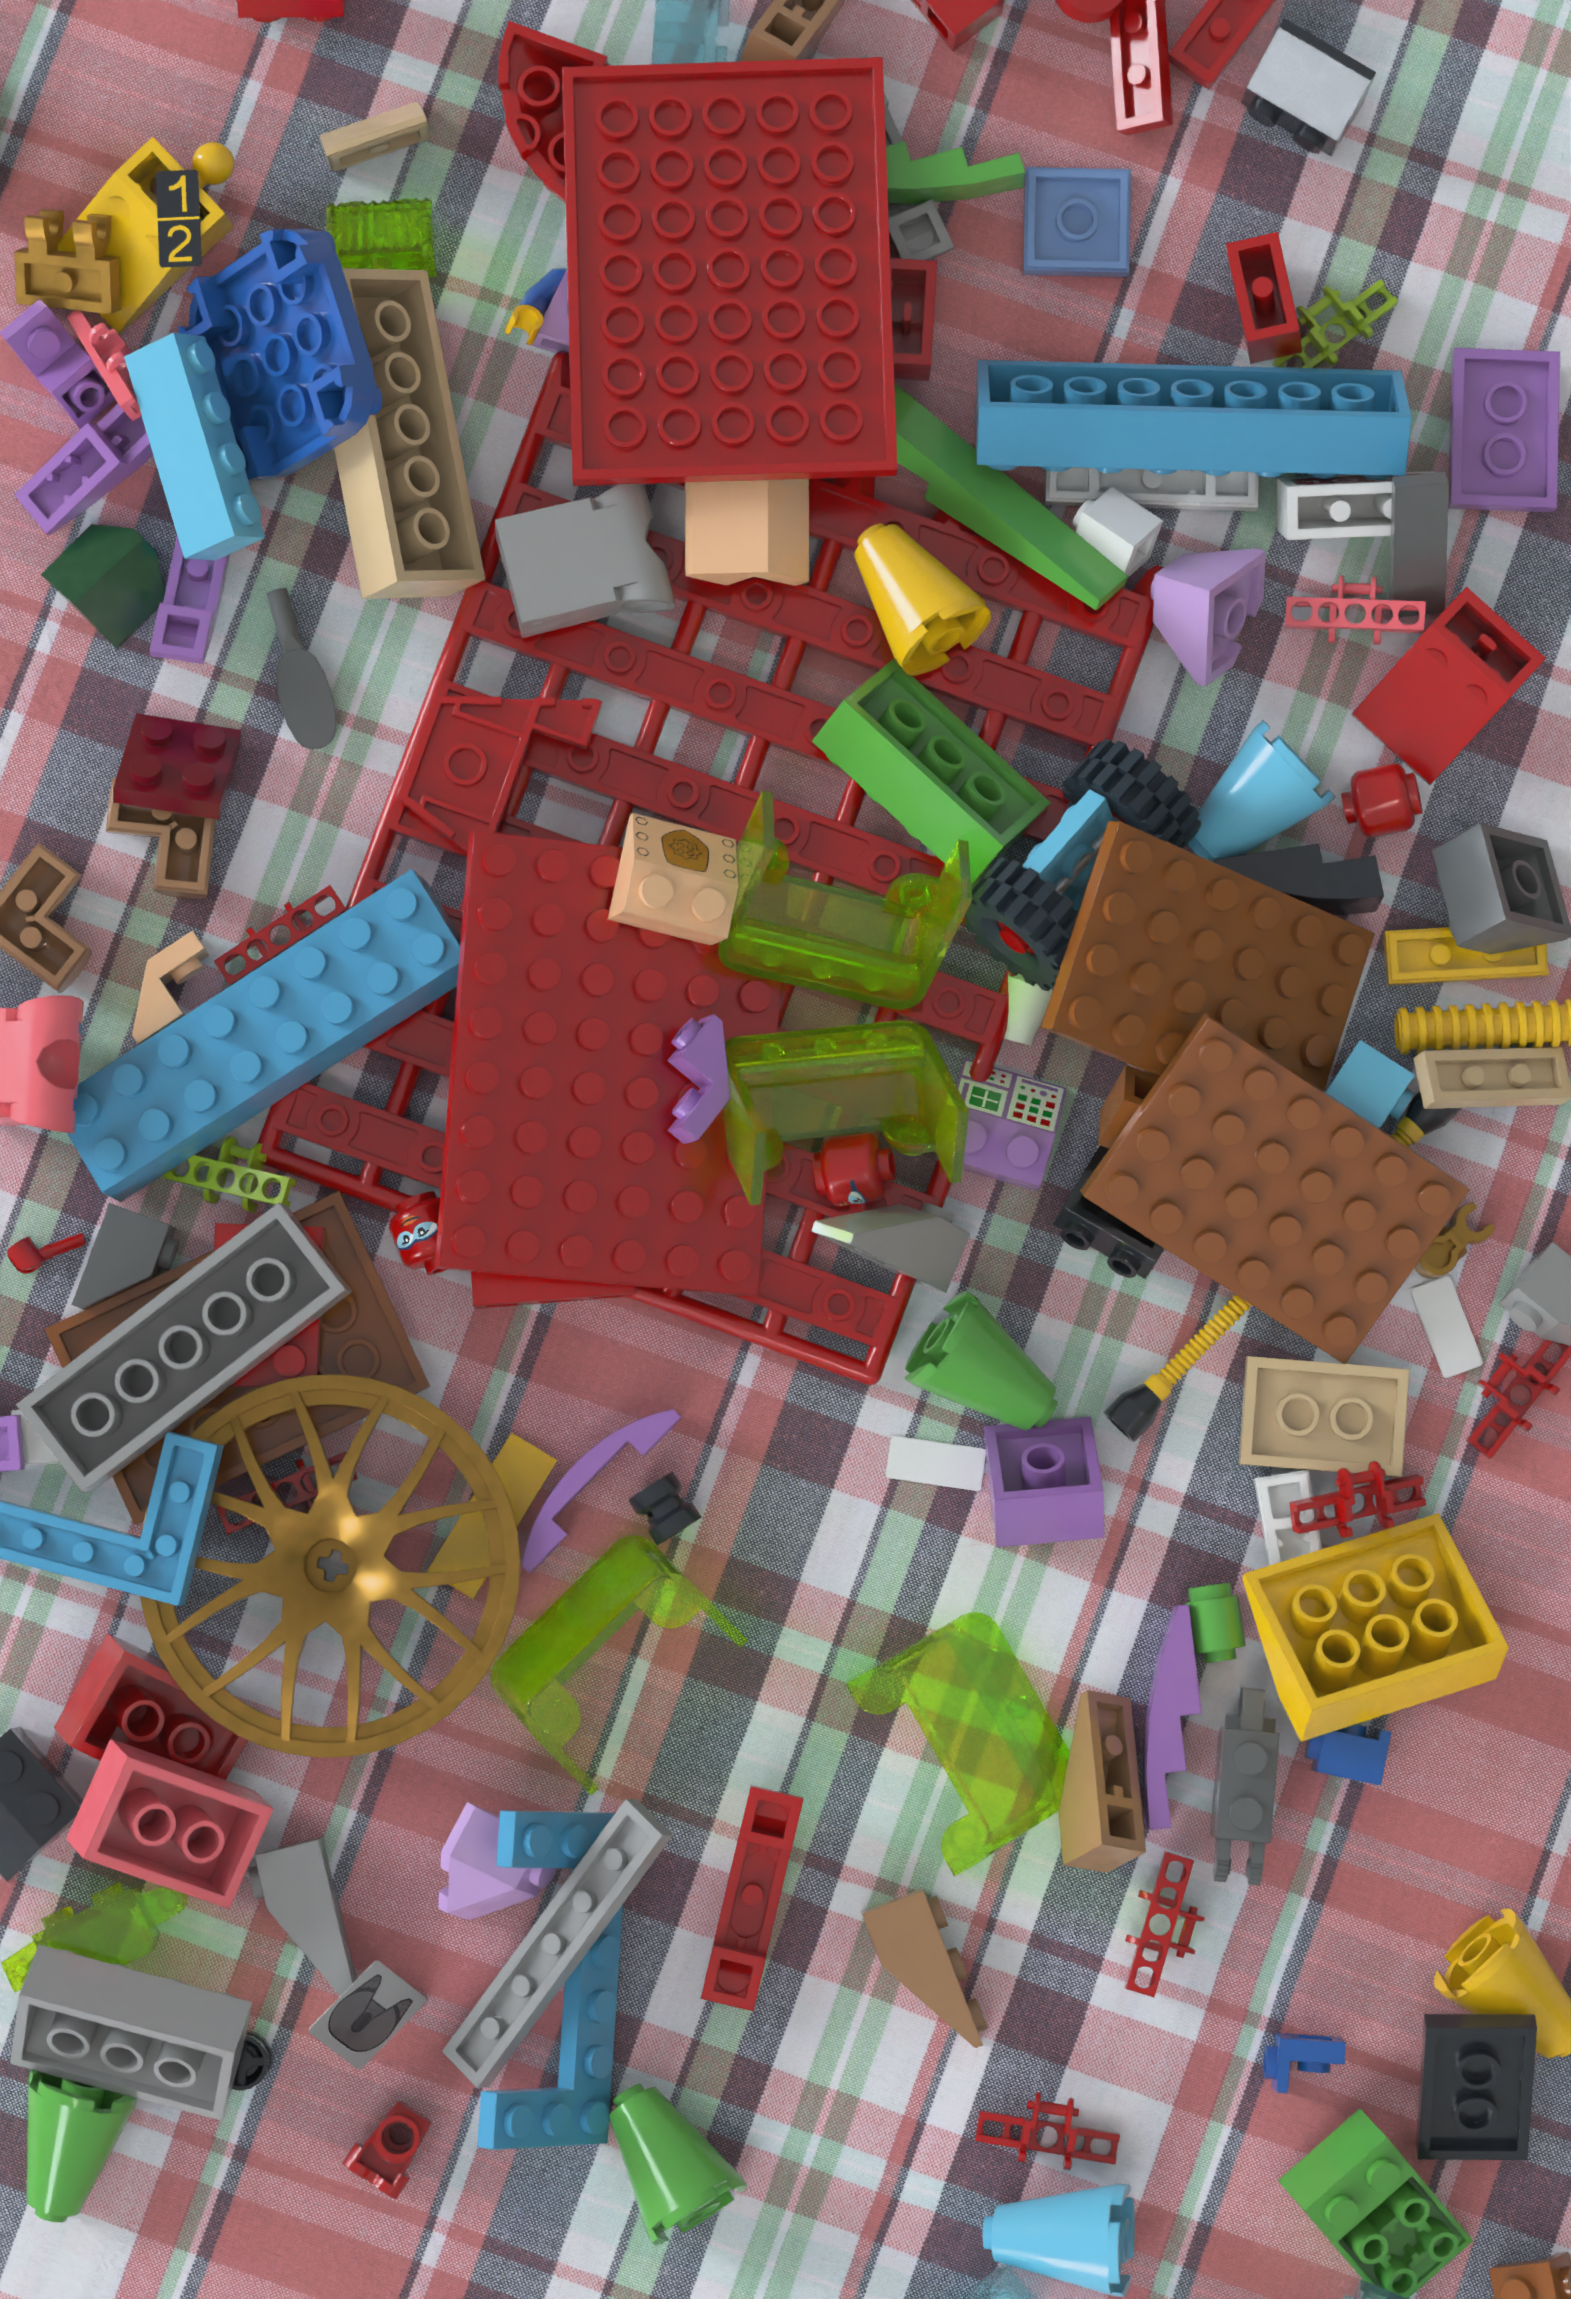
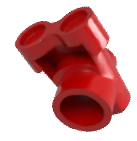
(382, 2158)

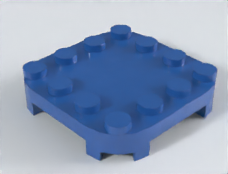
(286, 350)

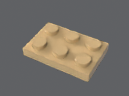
(1323, 1415)

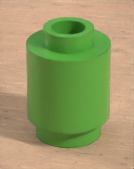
(1215, 1622)

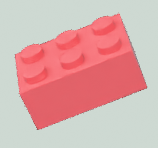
(169, 1824)

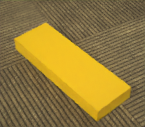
(1433, 957)
(523, 1474)

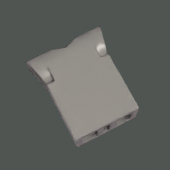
(583, 561)

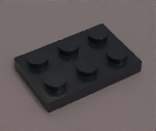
(1476, 2086)

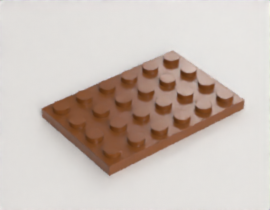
(1188, 938)
(1274, 1189)
(357, 1339)

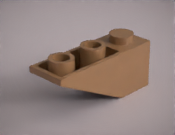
(914, 1953)

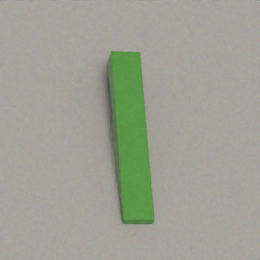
(998, 506)

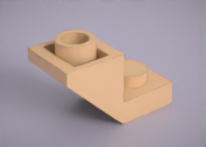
(156, 1004)

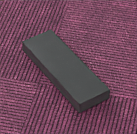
(1419, 540)

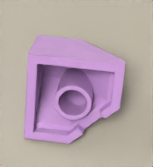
(1204, 605)
(474, 1879)

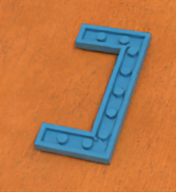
(149, 1566)
(580, 2105)

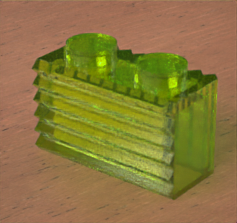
(384, 234)

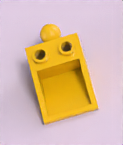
(134, 222)

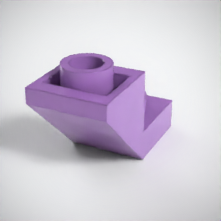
(58, 363)
(702, 1060)

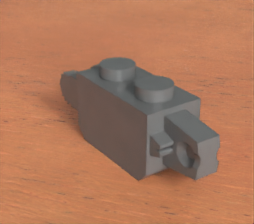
(1244, 1785)

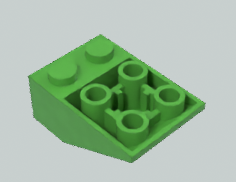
(1375, 2208)

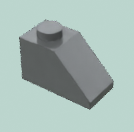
(125, 1254)

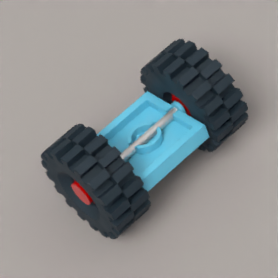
(1032, 907)

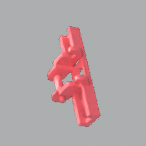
(108, 356)
(1370, 606)

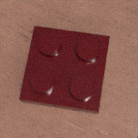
(177, 766)

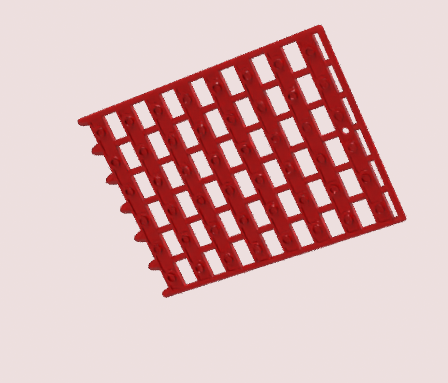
(709, 804)

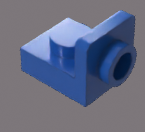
(1311, 2052)

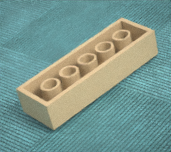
(406, 464)

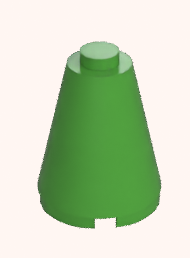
(981, 1367)
(69, 2141)
(669, 2163)

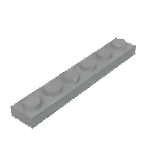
(557, 1943)

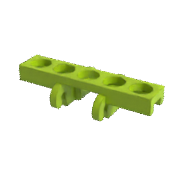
(1316, 333)
(218, 1170)

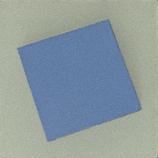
(1076, 222)

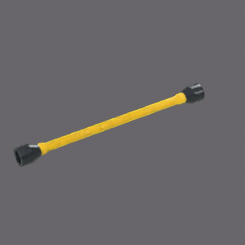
(1137, 1408)

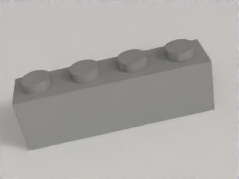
(129, 2032)

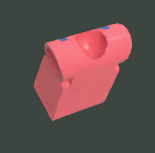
(41, 1062)

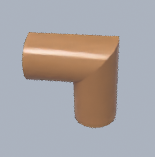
(183, 846)
(26, 924)

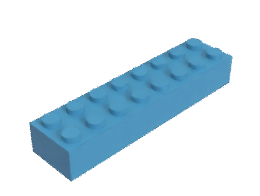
(1191, 418)
(265, 1036)

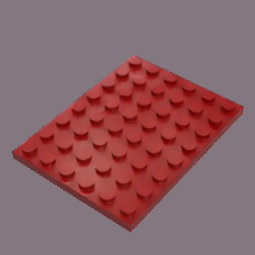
(728, 272)
(568, 1088)

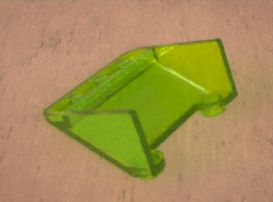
(981, 1727)

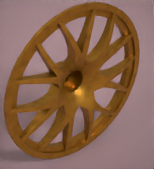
(346, 1603)

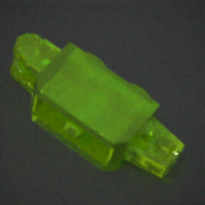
(111, 1931)

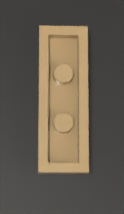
(1492, 1077)

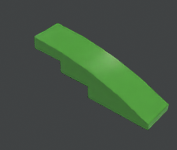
(947, 176)

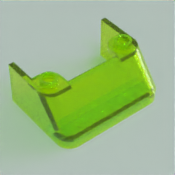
(839, 937)
(840, 1085)
(535, 1667)

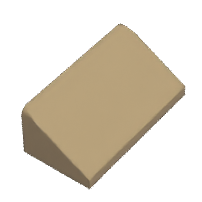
(375, 136)

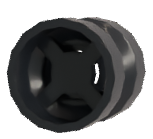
(665, 1509)
(253, 2068)

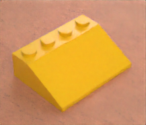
(1373, 1626)

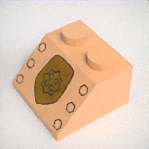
(676, 881)

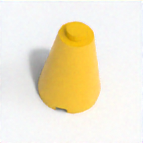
(917, 599)
(1504, 1972)

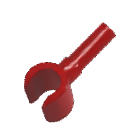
(28, 1258)

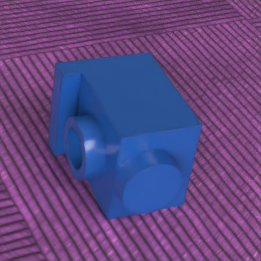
(1350, 1753)

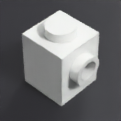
(1118, 529)

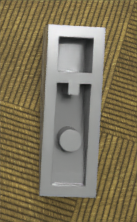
(902, 1240)
(1543, 1296)
(305, 1903)

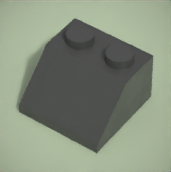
(1500, 890)

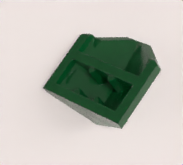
(110, 580)

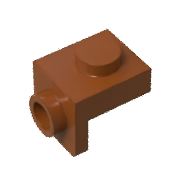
(1533, 2278)

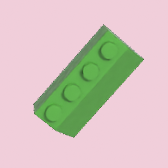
(929, 769)

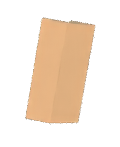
(747, 531)

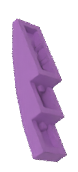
(86, 469)
(1172, 1695)

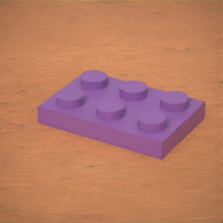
(1504, 430)

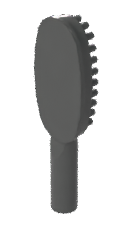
(301, 681)

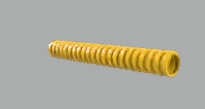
(1483, 1026)

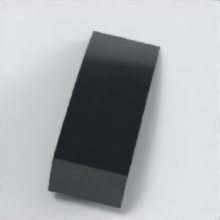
(1299, 871)

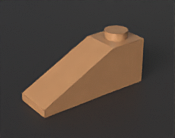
(790, 30)
(1101, 1787)

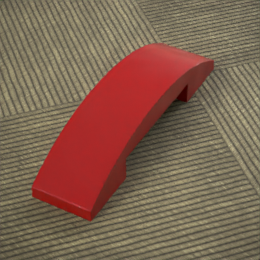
(751, 1898)

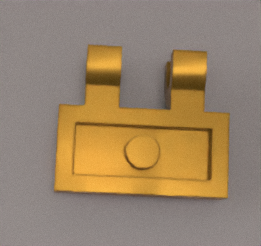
(68, 279)

